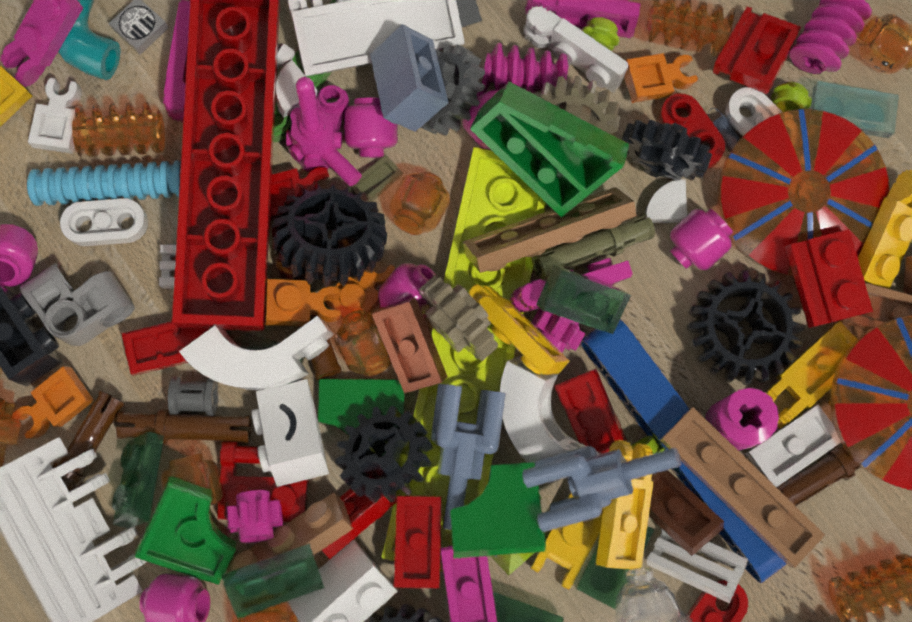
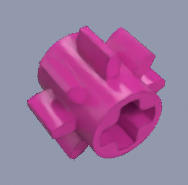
(558, 330)
(254, 516)

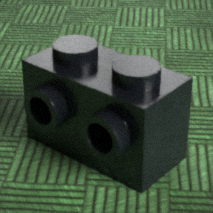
(24, 347)

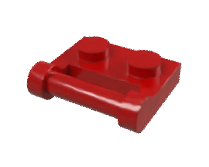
(292, 496)

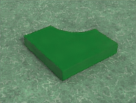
(346, 398)
(501, 518)
(184, 535)

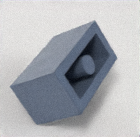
(408, 78)

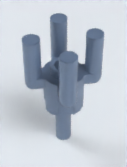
(464, 443)
(592, 481)

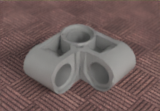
(97, 304)

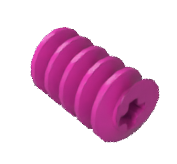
(829, 35)
(524, 71)
(757, 417)

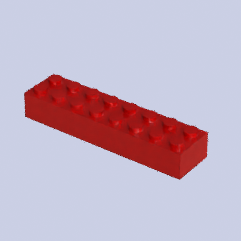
(226, 165)

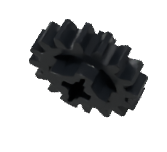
(666, 150)
(363, 458)

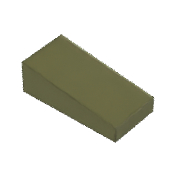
(377, 179)

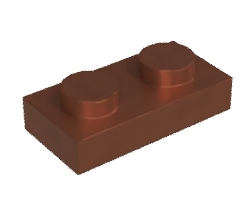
(409, 345)
(682, 513)

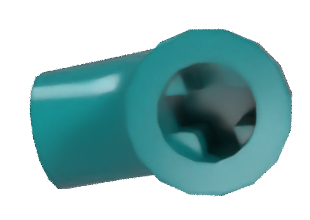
(87, 50)

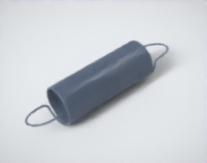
(726, 130)

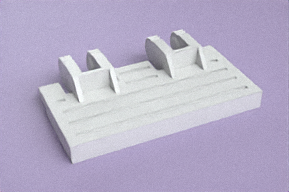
(350, 30)
(56, 538)

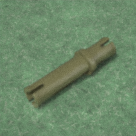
(595, 245)

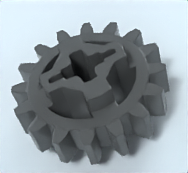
(461, 81)

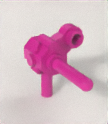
(316, 128)

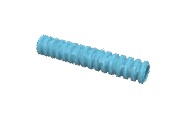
(103, 183)

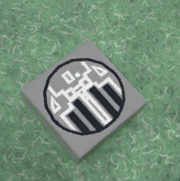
(138, 25)

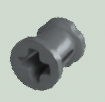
(193, 396)

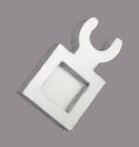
(53, 122)

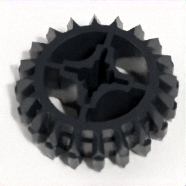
(303, 238)
(778, 334)

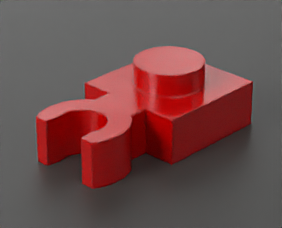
(289, 184)

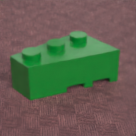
(548, 146)

